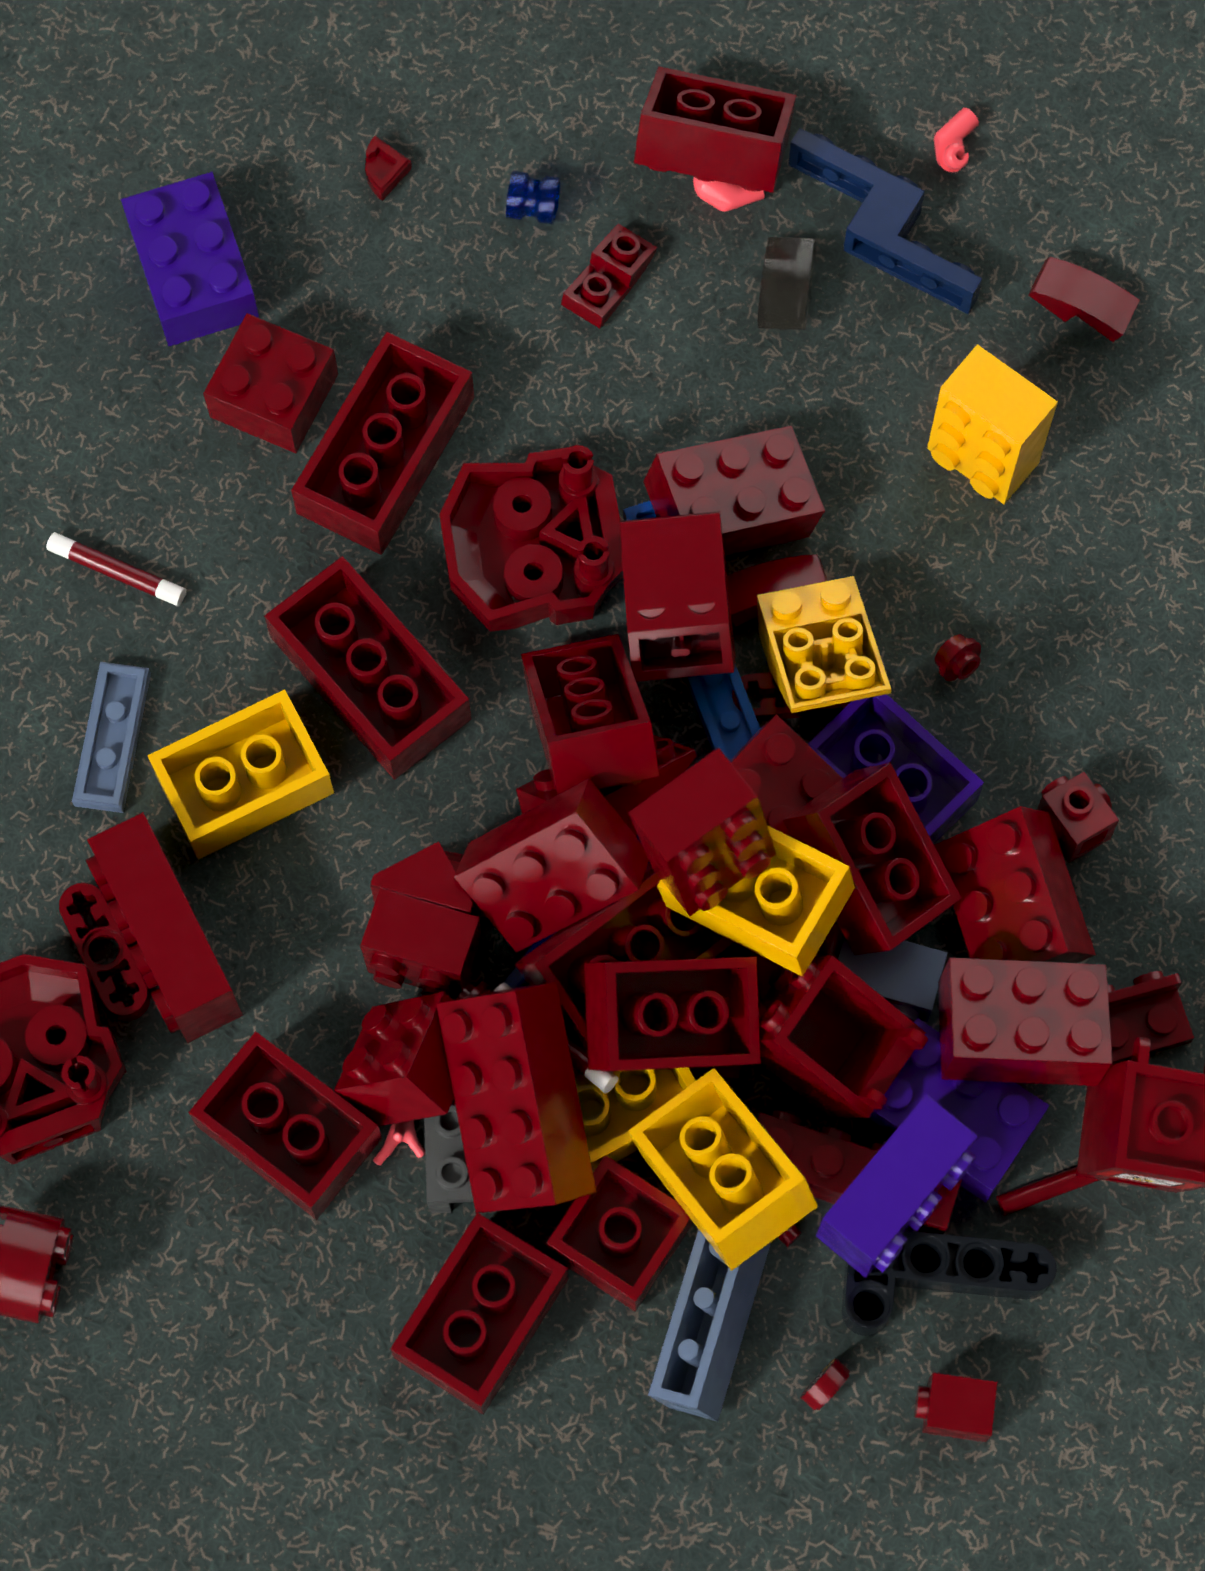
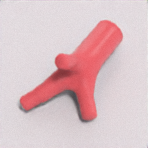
(397, 1134)

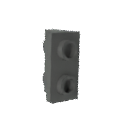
(445, 1163)

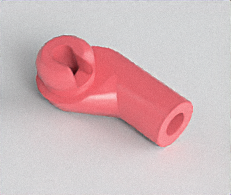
(949, 140)
(725, 195)

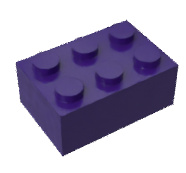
(190, 258)
(882, 732)
(997, 1112)
(898, 1188)

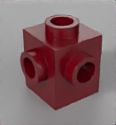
(1079, 814)

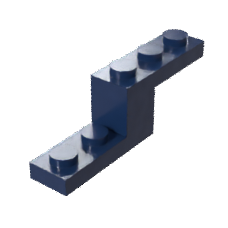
(884, 220)

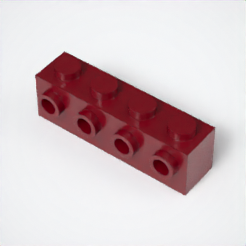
(833, 1162)

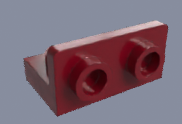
(1148, 1011)

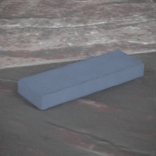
(111, 737)

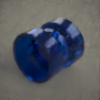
(533, 197)

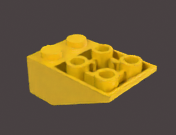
(820, 645)

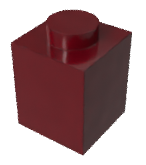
(957, 1407)

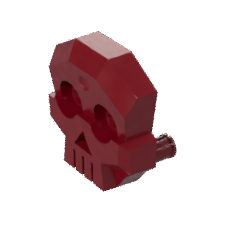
(495, 546)
(78, 1073)

